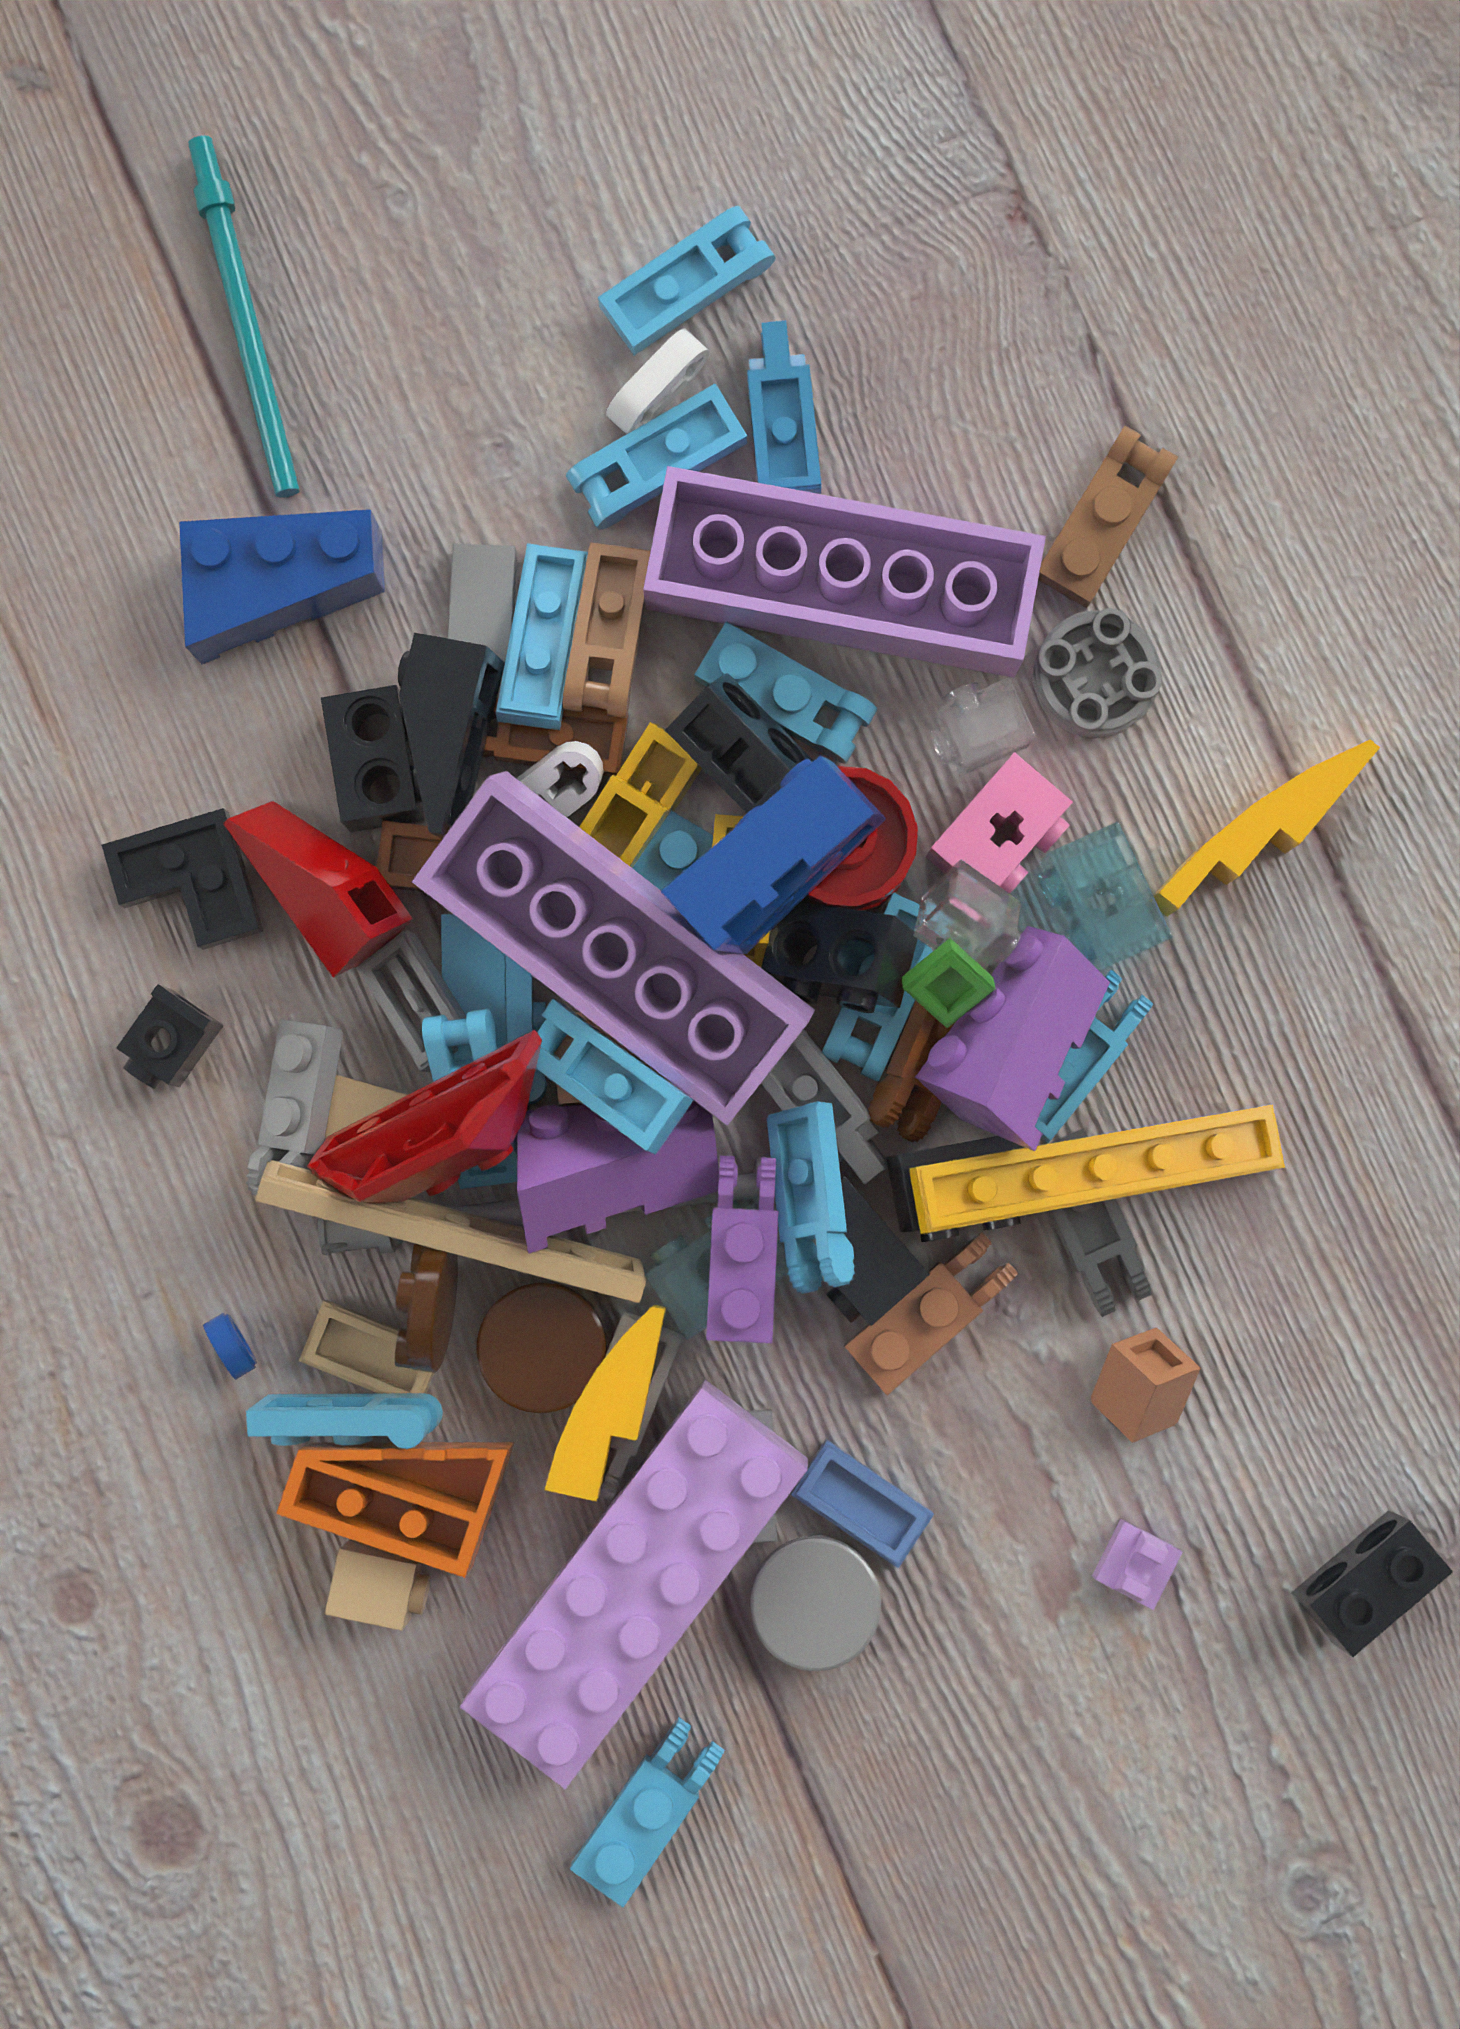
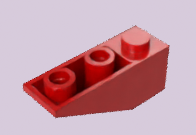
(324, 887)

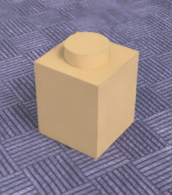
(376, 1587)

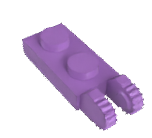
(743, 1260)

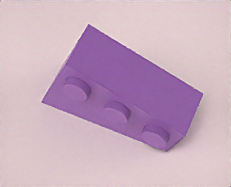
(1011, 1045)
(584, 1169)

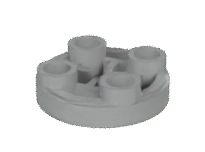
(1097, 673)
(815, 1603)

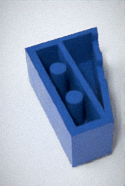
(272, 572)
(774, 857)

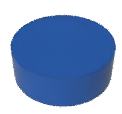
(230, 1345)

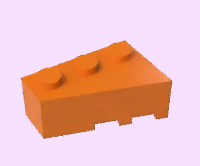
(409, 1501)

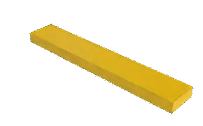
(1095, 1168)

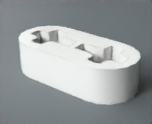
(658, 381)
(547, 771)

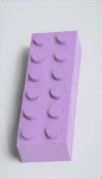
(843, 572)
(612, 946)
(635, 1584)

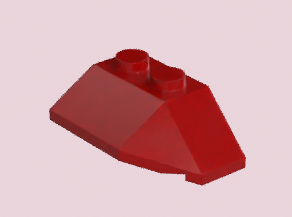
(435, 1131)

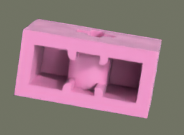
(1011, 795)

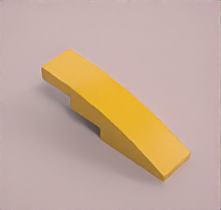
(1279, 817)

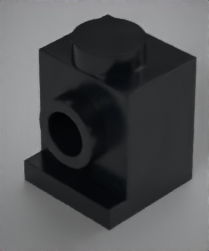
(190, 1036)

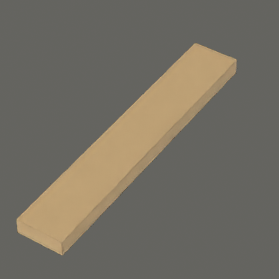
(455, 1233)

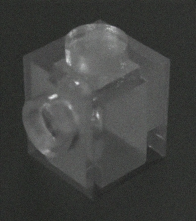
(980, 726)
(971, 913)

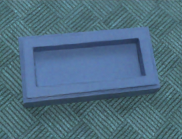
(862, 1503)

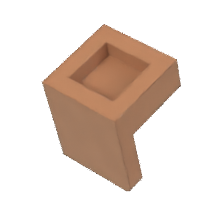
(1144, 1384)

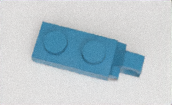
(783, 414)

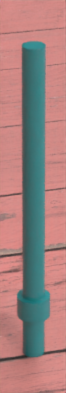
(216, 205)

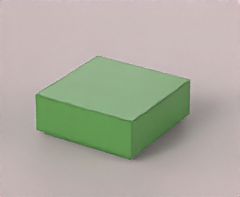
(948, 983)

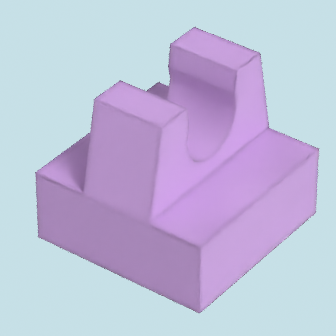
(1136, 1564)

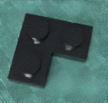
(193, 859)

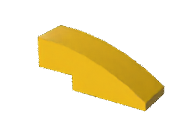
(641, 795)
(607, 1408)

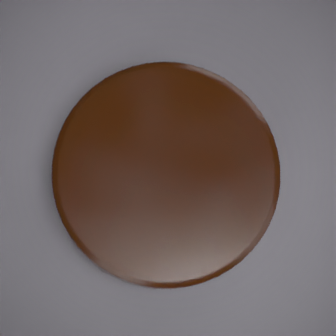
(430, 1300)
(540, 1347)

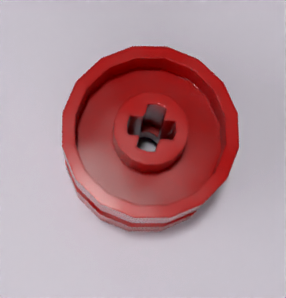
(882, 860)

